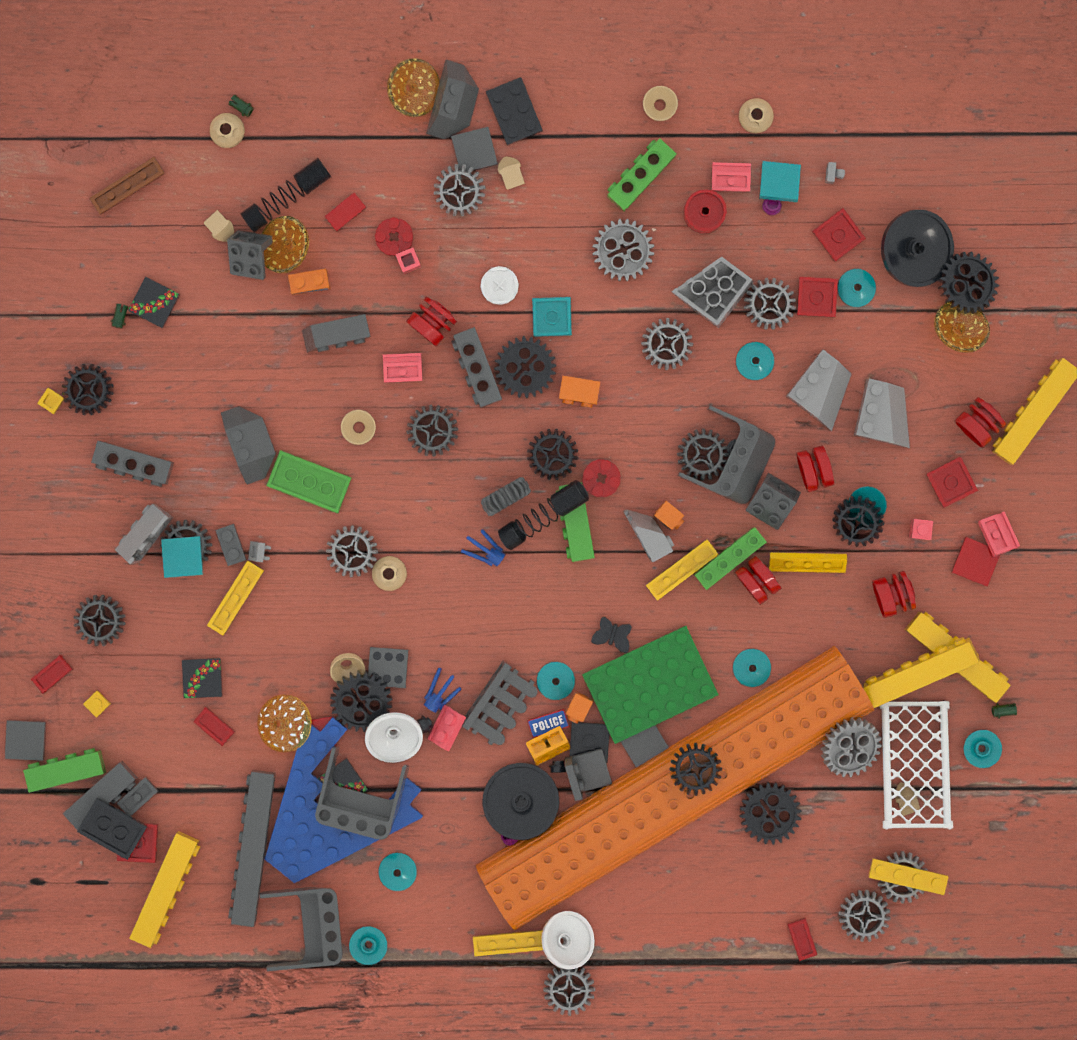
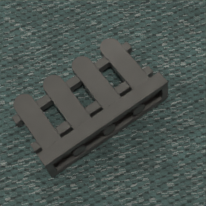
(489, 709)

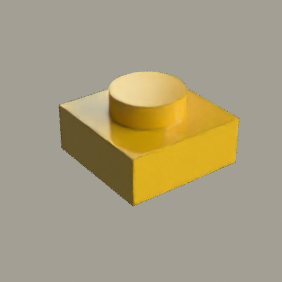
(51, 400)
(96, 703)

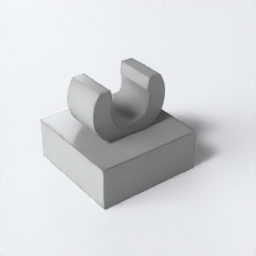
(832, 173)
(256, 551)

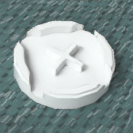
(499, 285)

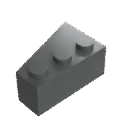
(336, 333)

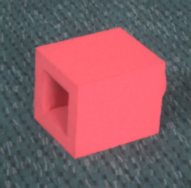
(408, 260)
(921, 529)

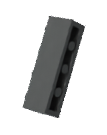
(106, 789)

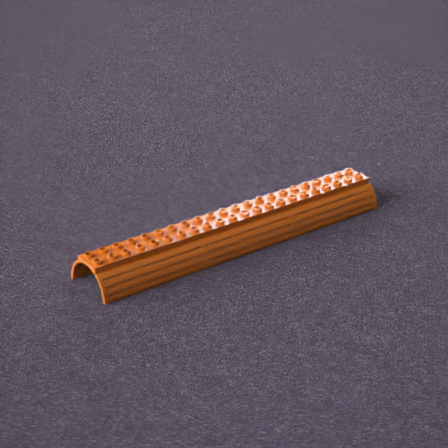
(647, 805)

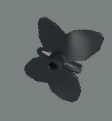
(612, 633)

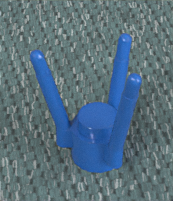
(494, 556)
(434, 701)

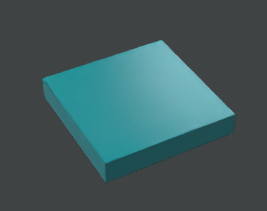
(780, 181)
(552, 316)
(182, 557)

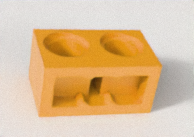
(548, 745)

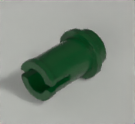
(240, 105)
(119, 317)
(1004, 710)

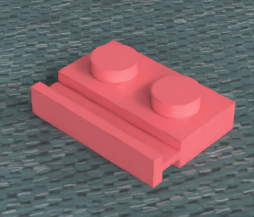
(731, 177)
(402, 367)
(998, 534)
(446, 728)

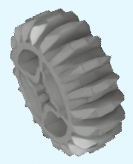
(449, 191)
(763, 297)
(653, 353)
(357, 535)
(911, 891)
(873, 917)
(560, 990)

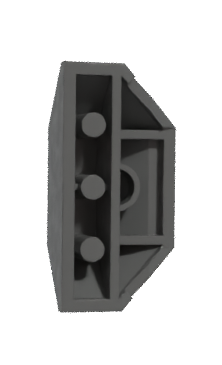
(453, 101)
(249, 443)

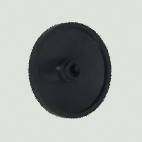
(916, 247)
(520, 801)

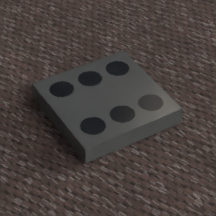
(390, 665)

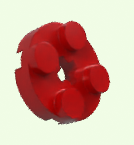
(392, 226)
(611, 482)

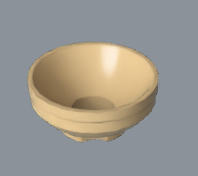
(660, 93)
(752, 125)
(231, 139)
(348, 423)
(399, 573)
(338, 671)

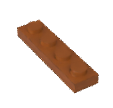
(127, 185)

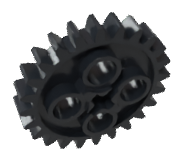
(972, 267)
(511, 355)
(347, 709)
(784, 803)

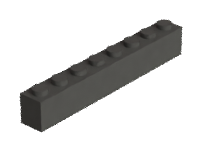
(253, 848)

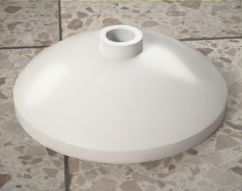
(397, 744)
(577, 939)

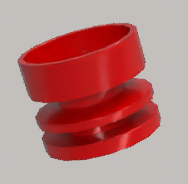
(431, 321)
(980, 422)
(894, 594)

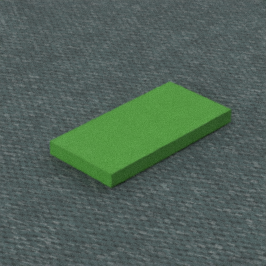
(309, 481)

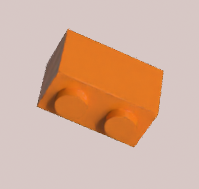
(309, 282)
(579, 390)
(669, 516)
(578, 707)

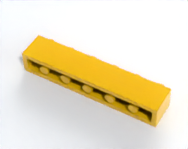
(1036, 411)
(921, 672)
(979, 675)
(164, 889)

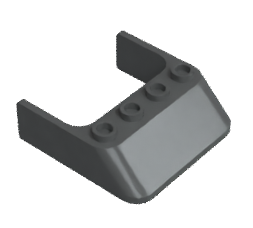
(743, 464)
(356, 810)
(320, 927)

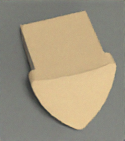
(510, 172)
(219, 226)
(907, 794)

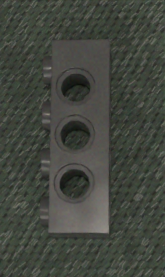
(471, 338)
(105, 450)

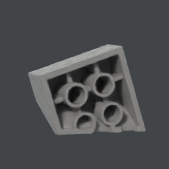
(715, 291)
(821, 389)
(883, 414)
(143, 534)
(650, 535)

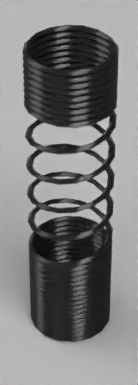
(308, 178)
(563, 501)

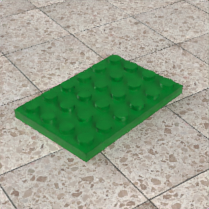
(650, 684)

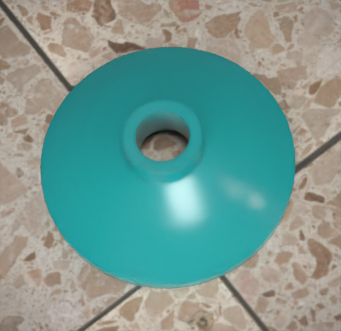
(849, 294)
(746, 366)
(874, 495)
(752, 657)
(551, 671)
(992, 750)
(404, 864)
(364, 954)

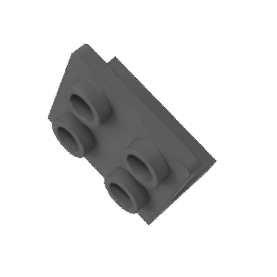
(247, 254)
(773, 501)
(587, 772)

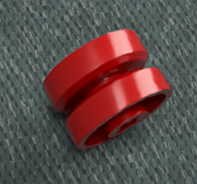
(693, 211)
(815, 469)
(759, 579)

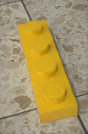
(808, 562)
(682, 569)
(235, 598)
(908, 876)
(507, 943)

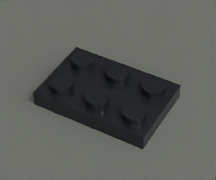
(514, 111)
(112, 828)

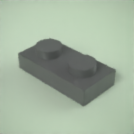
(231, 545)
(137, 796)

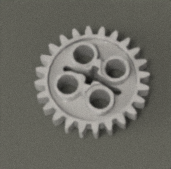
(616, 234)
(856, 751)

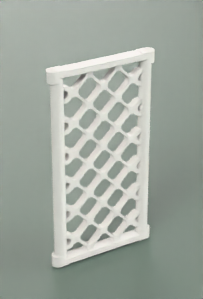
(944, 706)

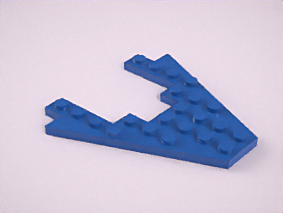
(298, 840)

